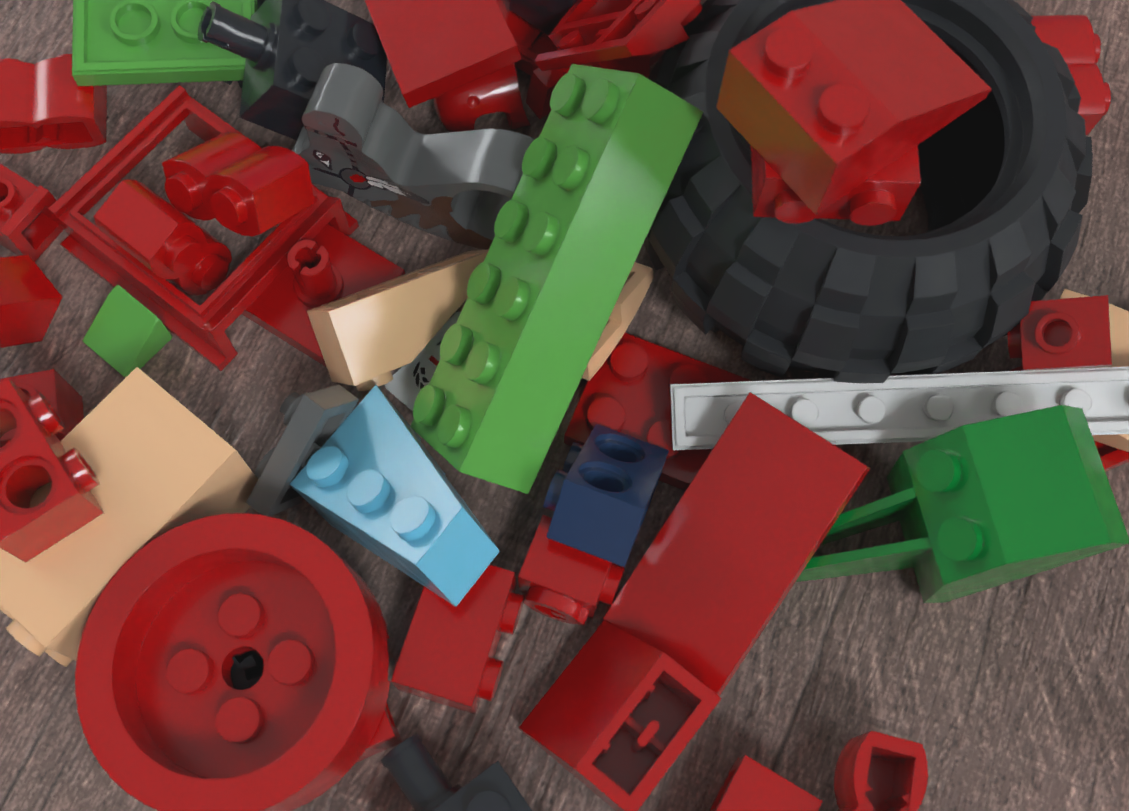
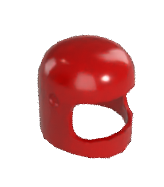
(482, 96)

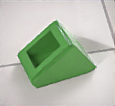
(125, 332)

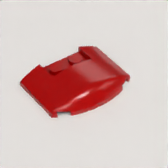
(617, 30)

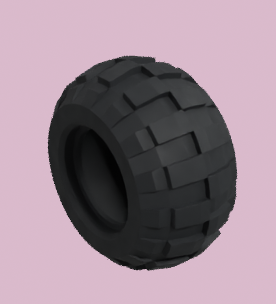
(861, 305)

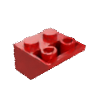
(619, 716)

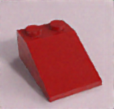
(843, 93)

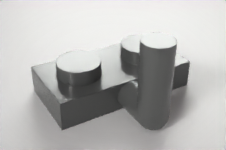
(309, 424)

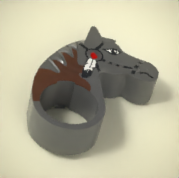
(429, 181)

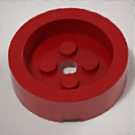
(160, 664)

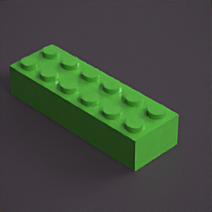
(553, 272)

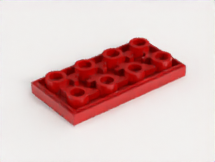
(442, 43)
(736, 542)

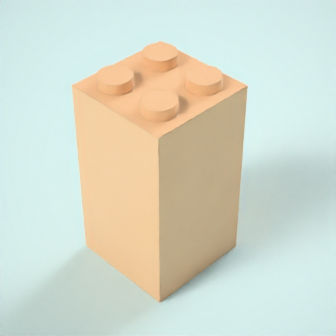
(154, 474)

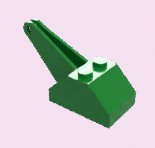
(987, 507)

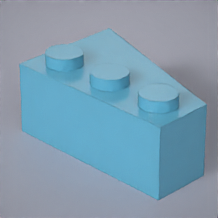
(396, 501)

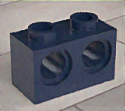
(604, 493)

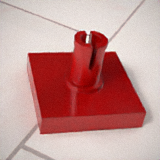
(316, 275)

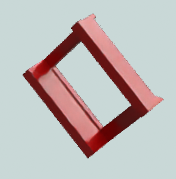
(194, 324)

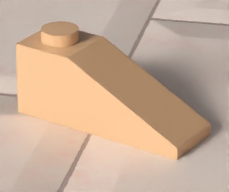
(390, 322)

